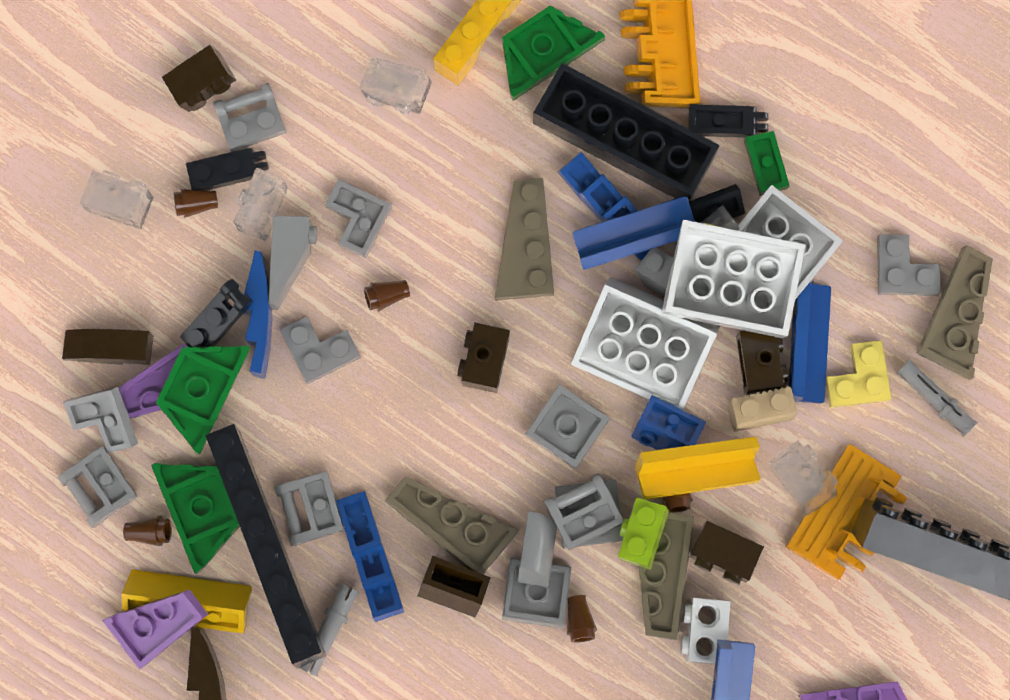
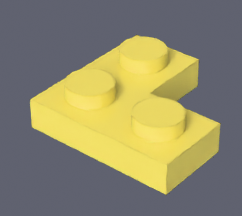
(868, 382)

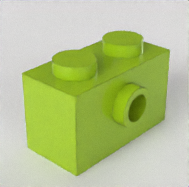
(642, 533)

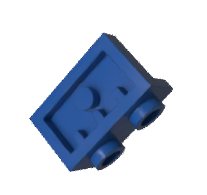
(667, 426)

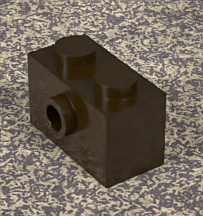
(199, 79)
(484, 357)
(761, 362)
(726, 553)
(454, 586)

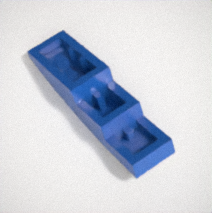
(596, 191)
(260, 323)
(370, 556)

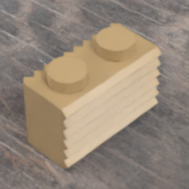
(762, 409)

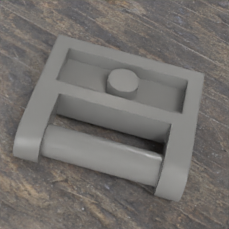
(252, 126)
(106, 481)
(319, 506)
(588, 521)

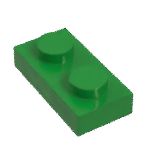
(766, 162)

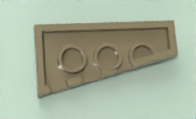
(526, 254)
(958, 315)
(459, 530)
(665, 582)

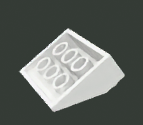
(783, 219)
(734, 279)
(641, 347)

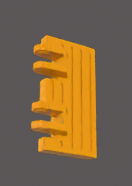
(669, 46)
(828, 529)

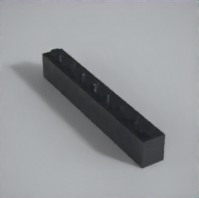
(265, 546)

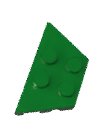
(541, 45)
(199, 389)
(198, 509)

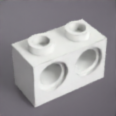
(696, 629)

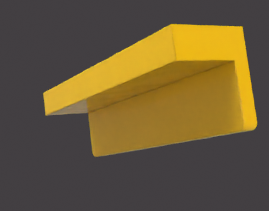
(697, 467)
(222, 601)

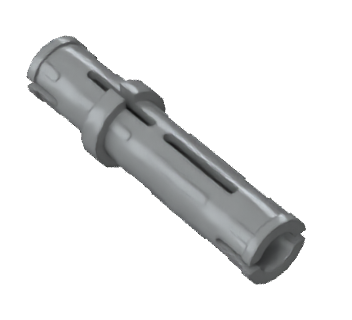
(937, 398)
(332, 623)

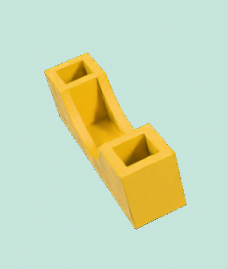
(464, 44)

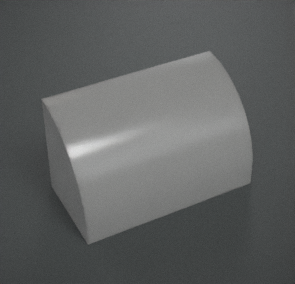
(537, 550)

